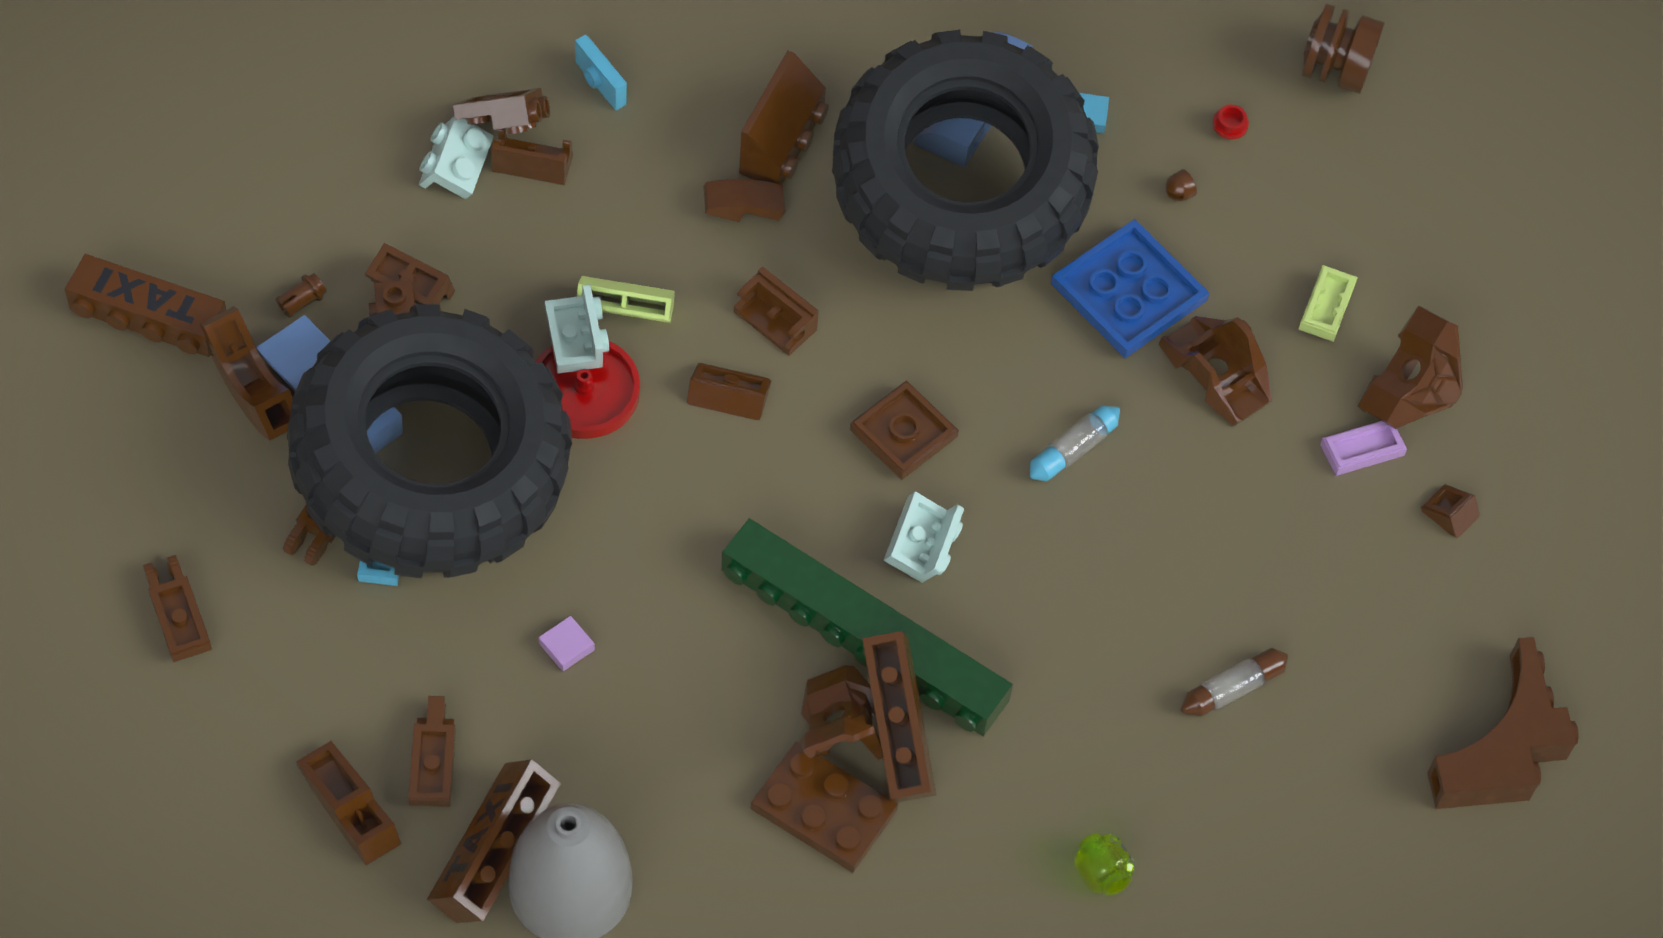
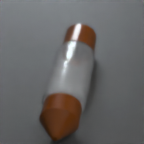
(1234, 682)

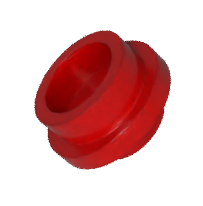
(1230, 122)

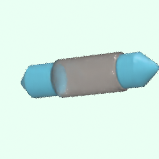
(1074, 443)

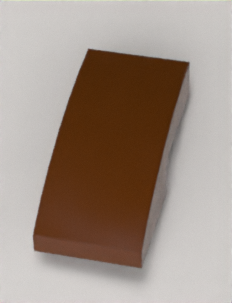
(735, 197)

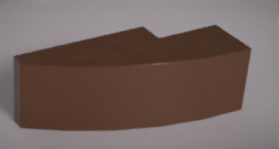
(349, 803)

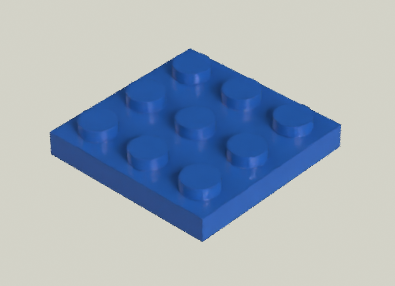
(1129, 288)

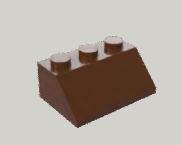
(782, 122)

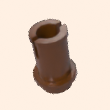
(301, 295)

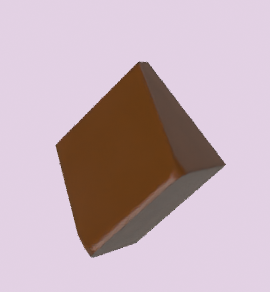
(1452, 510)

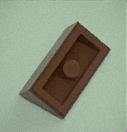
(728, 391)

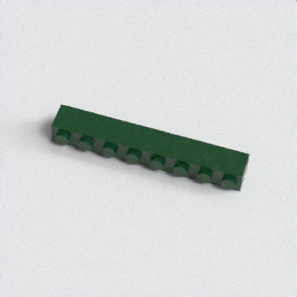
(847, 613)

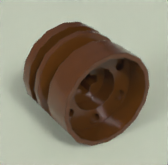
(1342, 48)

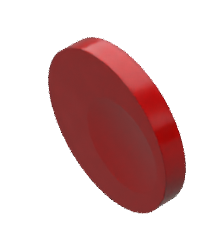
(598, 397)

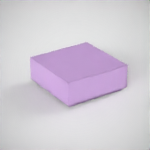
(566, 643)

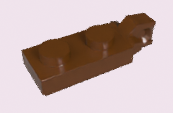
(432, 757)

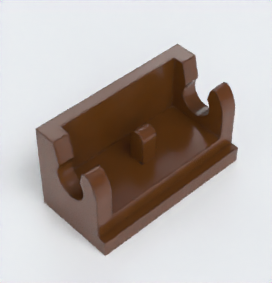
(531, 159)
(395, 265)
(776, 311)

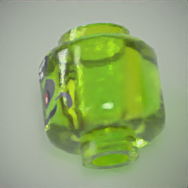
(1104, 864)

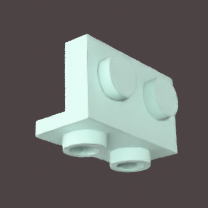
(456, 157)
(576, 332)
(924, 537)

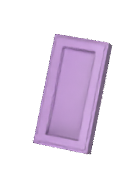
(1362, 447)

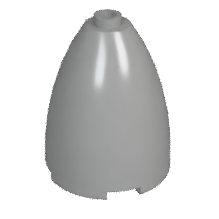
(570, 874)

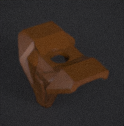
(1438, 383)
(1245, 384)
(837, 691)

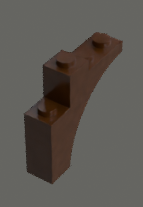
(1506, 760)

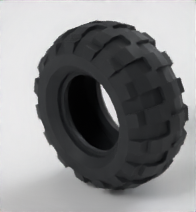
(982, 82)
(443, 361)

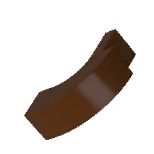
(246, 375)

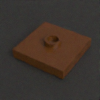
(904, 430)

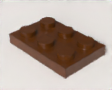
(824, 807)

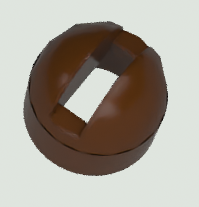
(1180, 186)

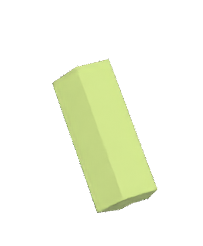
(634, 293)

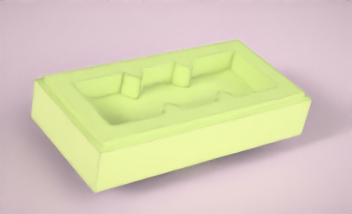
(1328, 303)

